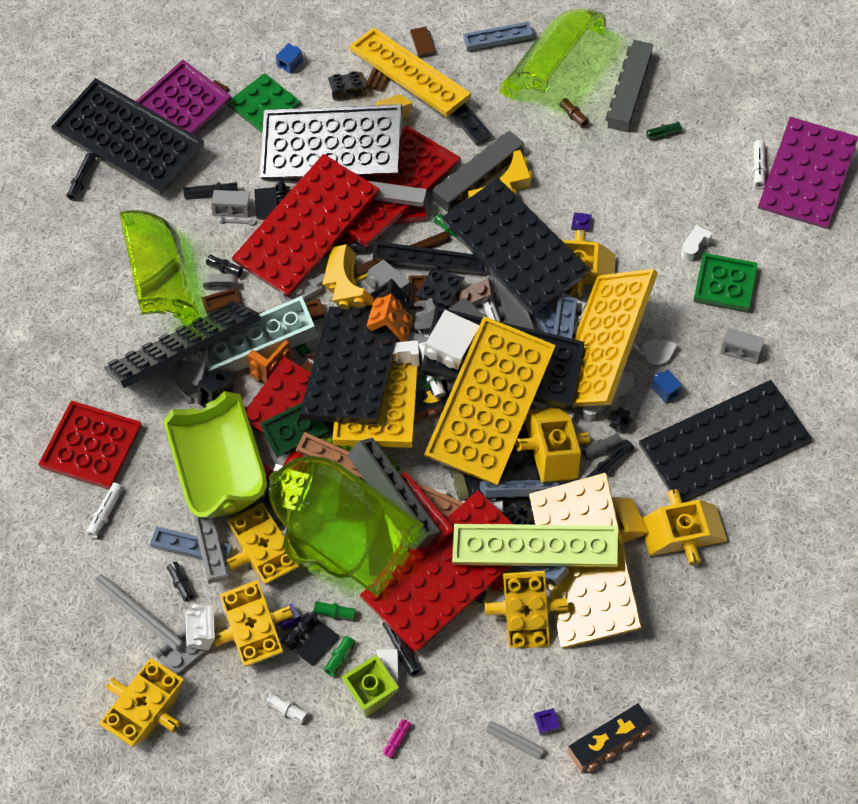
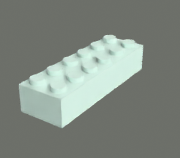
(285, 322)

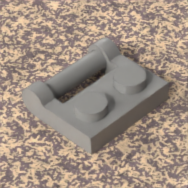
(178, 660)

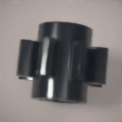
(619, 419)

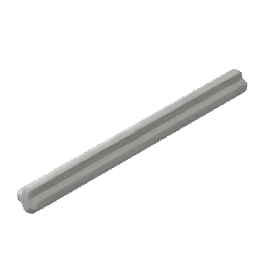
(138, 612)

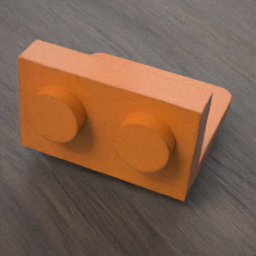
(391, 313)
(262, 368)

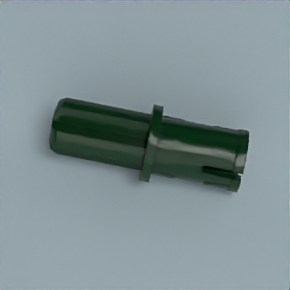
(664, 130)

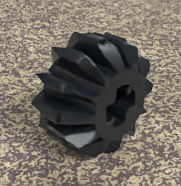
(520, 514)

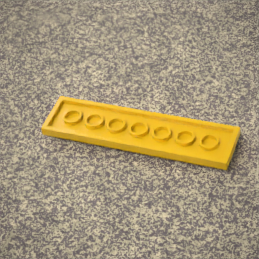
(410, 72)

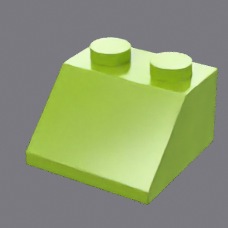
(370, 685)

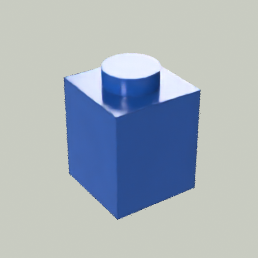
(289, 58)
(666, 385)

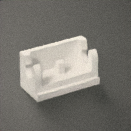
(200, 627)

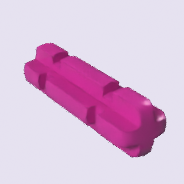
(397, 738)

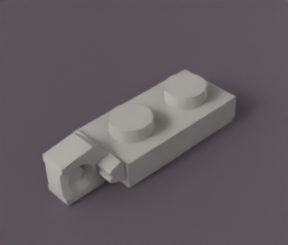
(307, 289)

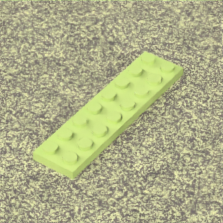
(535, 545)

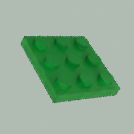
(260, 96)
(725, 282)

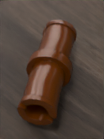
(574, 112)

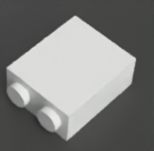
(450, 340)

